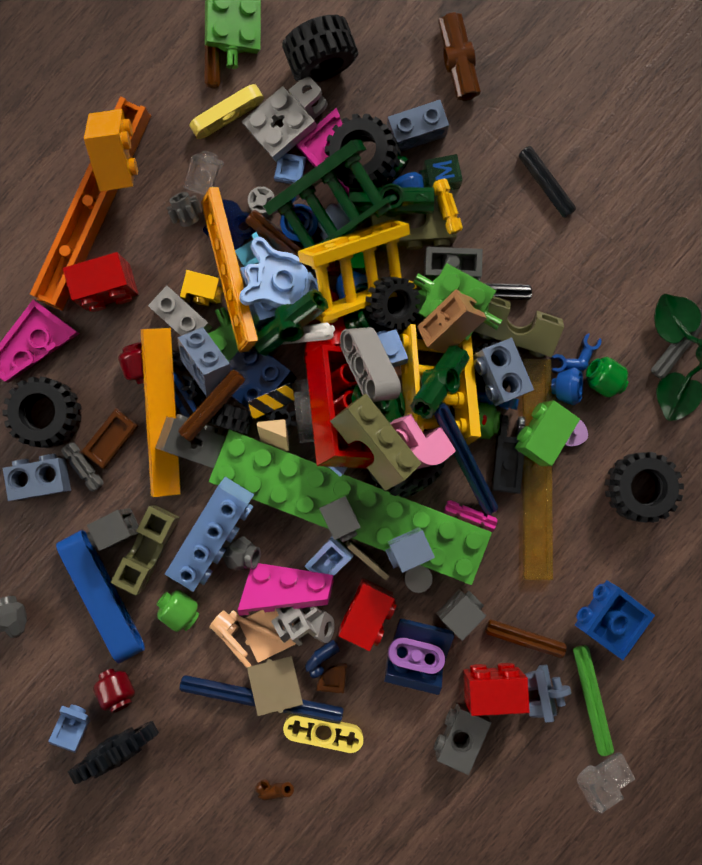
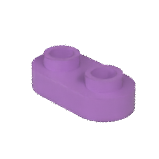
(415, 655)

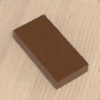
(109, 438)

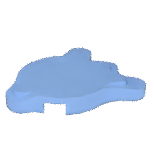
(277, 278)

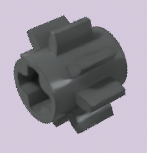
(184, 209)

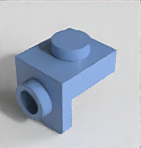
(393, 347)
(70, 728)

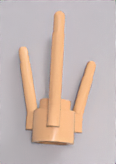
(225, 627)

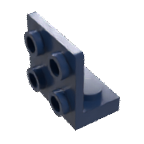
(261, 375)
(414, 679)

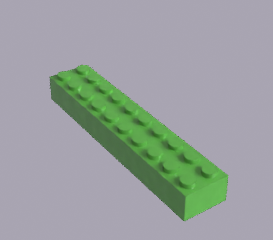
(303, 487)

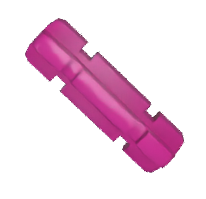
(470, 515)

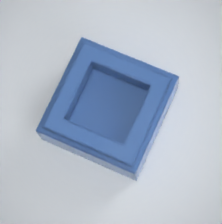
(289, 168)

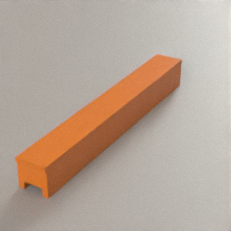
(82, 221)

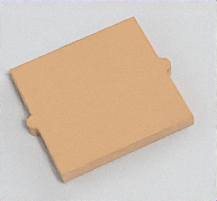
(261, 644)

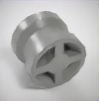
(258, 197)

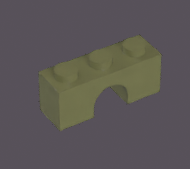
(430, 233)
(538, 337)
(367, 424)
(143, 557)

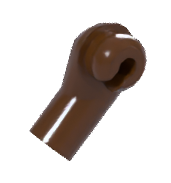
(273, 791)

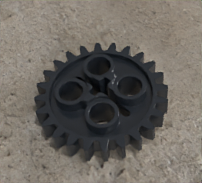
(113, 752)

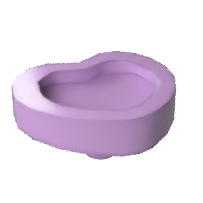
(578, 435)

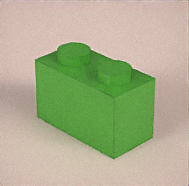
(546, 433)

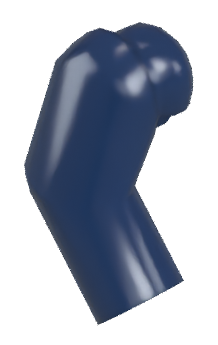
(320, 656)

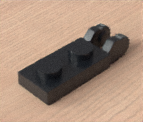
(508, 460)

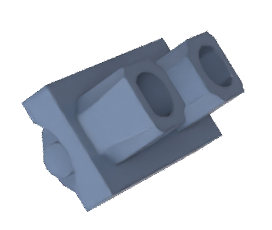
(545, 705)

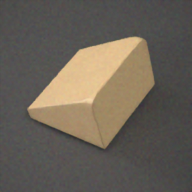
(274, 433)

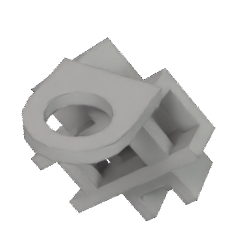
(312, 623)

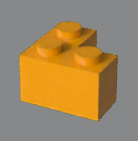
(108, 146)

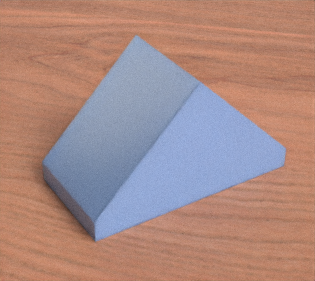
(330, 557)

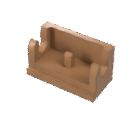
(451, 322)

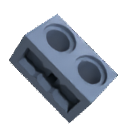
(419, 125)
(203, 359)
(510, 369)
(37, 481)
(409, 550)

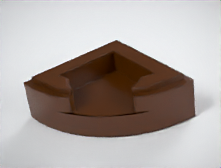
(333, 679)

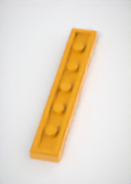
(228, 269)
(159, 404)

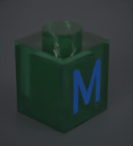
(442, 168)

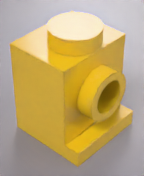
(202, 288)

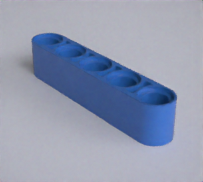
(100, 596)

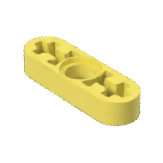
(226, 111)
(342, 744)

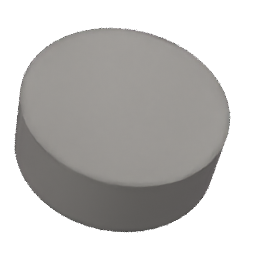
(418, 579)

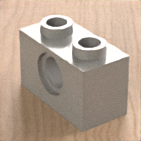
(177, 312)

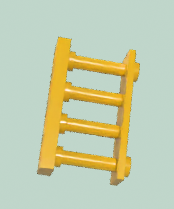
(342, 250)
(463, 401)

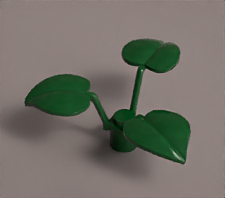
(673, 320)

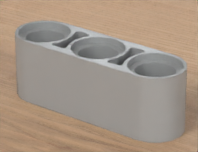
(370, 364)

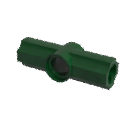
(411, 199)
(290, 322)
(440, 381)

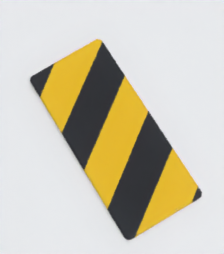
(271, 401)

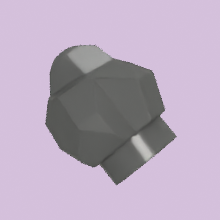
(241, 554)
(12, 616)

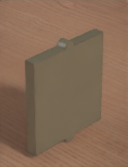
(367, 559)
(274, 686)

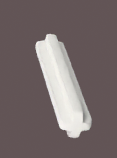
(316, 332)

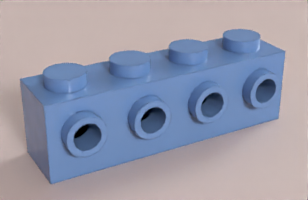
(209, 534)

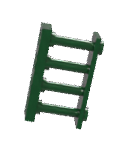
(326, 173)

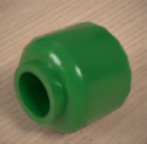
(607, 376)

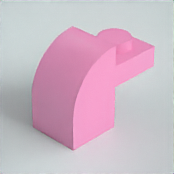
(428, 446)

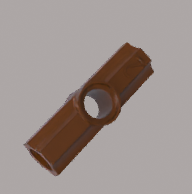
(459, 56)

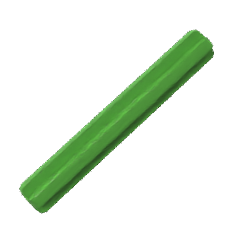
(593, 700)

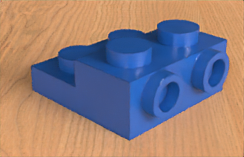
(614, 619)

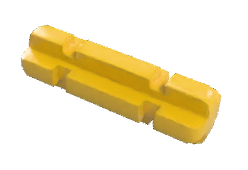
(447, 206)

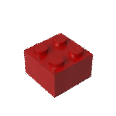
(101, 282)
(367, 614)
(495, 690)

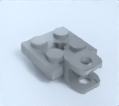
(296, 115)

